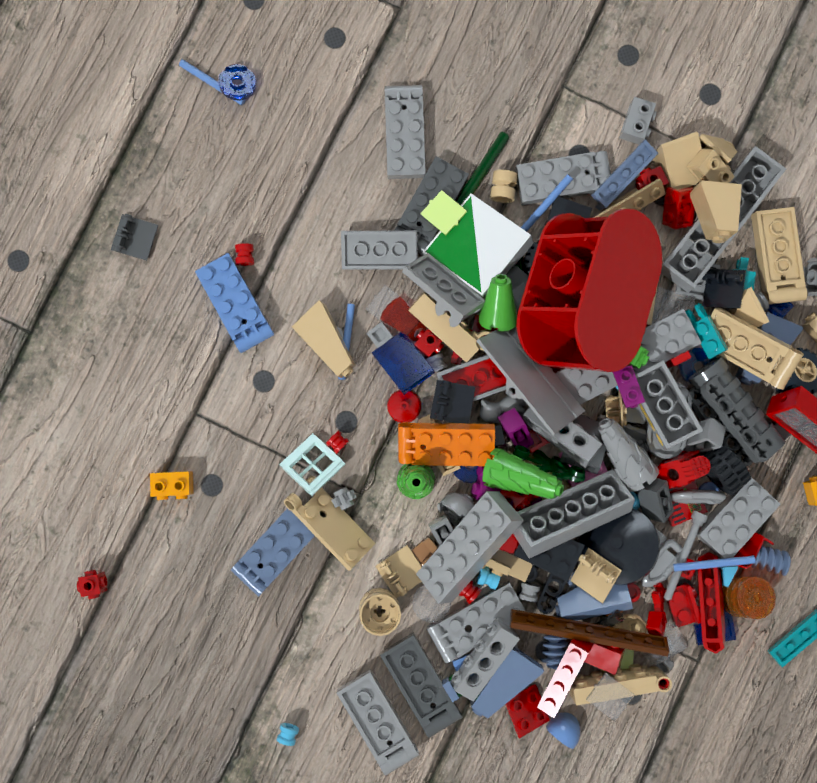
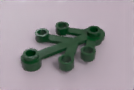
(553, 465)

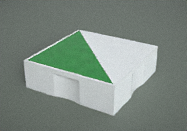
(480, 245)

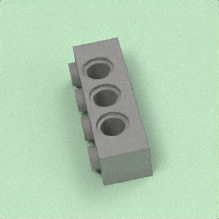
(565, 442)
(495, 654)

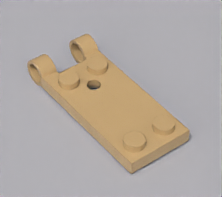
(335, 531)

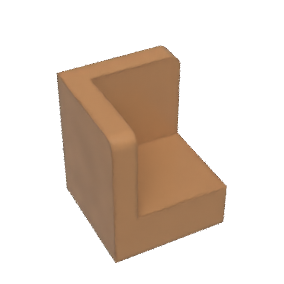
(424, 550)

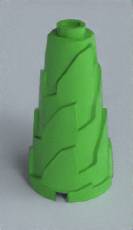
(408, 473)
(513, 474)

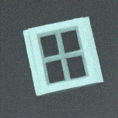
(324, 476)

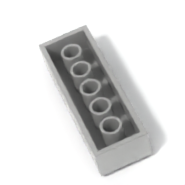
(573, 513)
(469, 547)

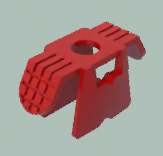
(687, 470)

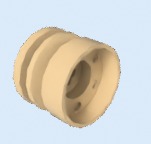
(383, 622)

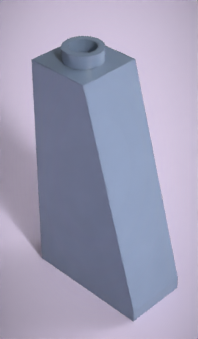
(782, 330)
(580, 605)
(510, 679)

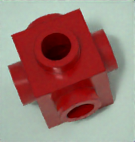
(648, 176)
(426, 348)
(97, 580)

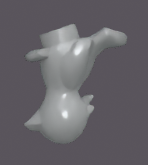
(491, 411)

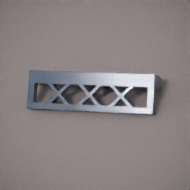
(624, 174)

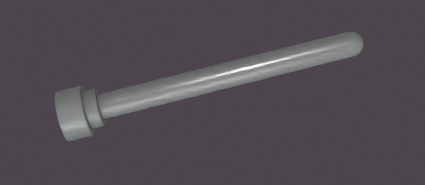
(698, 520)

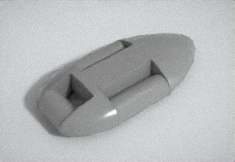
(698, 497)
(664, 564)

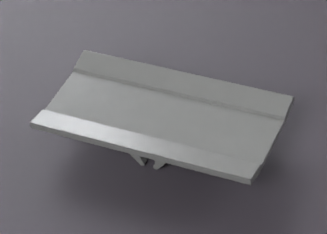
(531, 381)

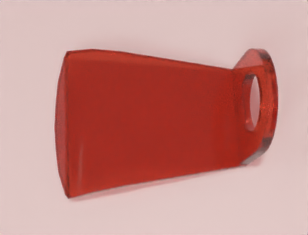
(398, 317)

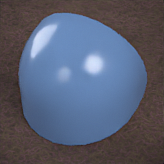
(565, 729)

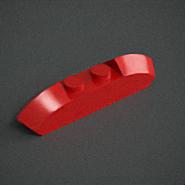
(711, 606)

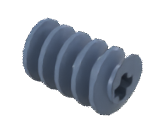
(773, 559)
(554, 651)

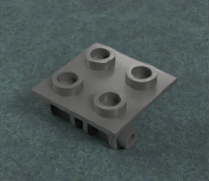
(134, 237)

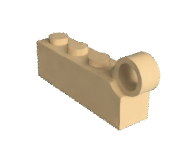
(458, 338)

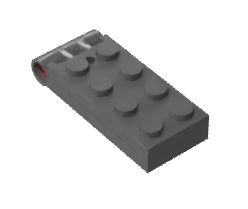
(439, 177)
(420, 684)

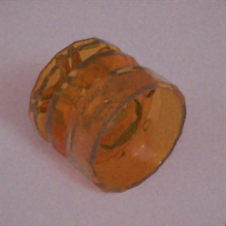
(749, 597)

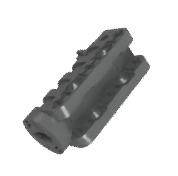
(736, 411)

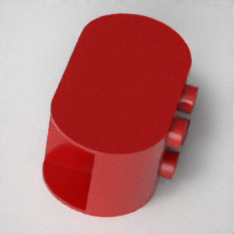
(590, 291)

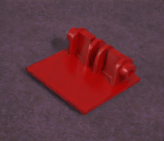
(524, 711)

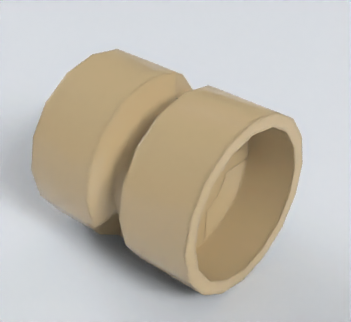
(503, 186)

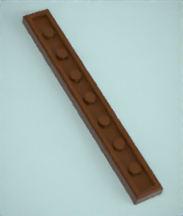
(589, 632)

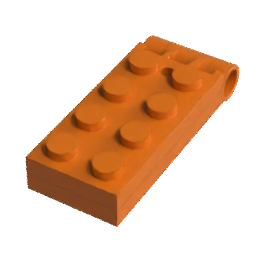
(445, 444)

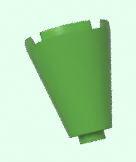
(499, 308)

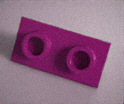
(629, 387)

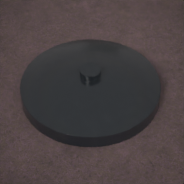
(628, 544)

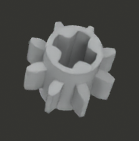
(343, 498)

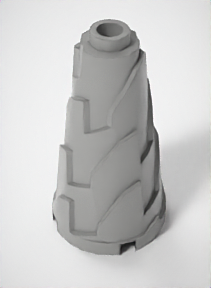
(630, 460)

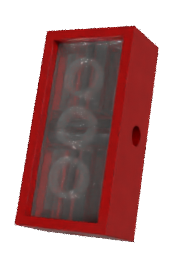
(797, 414)

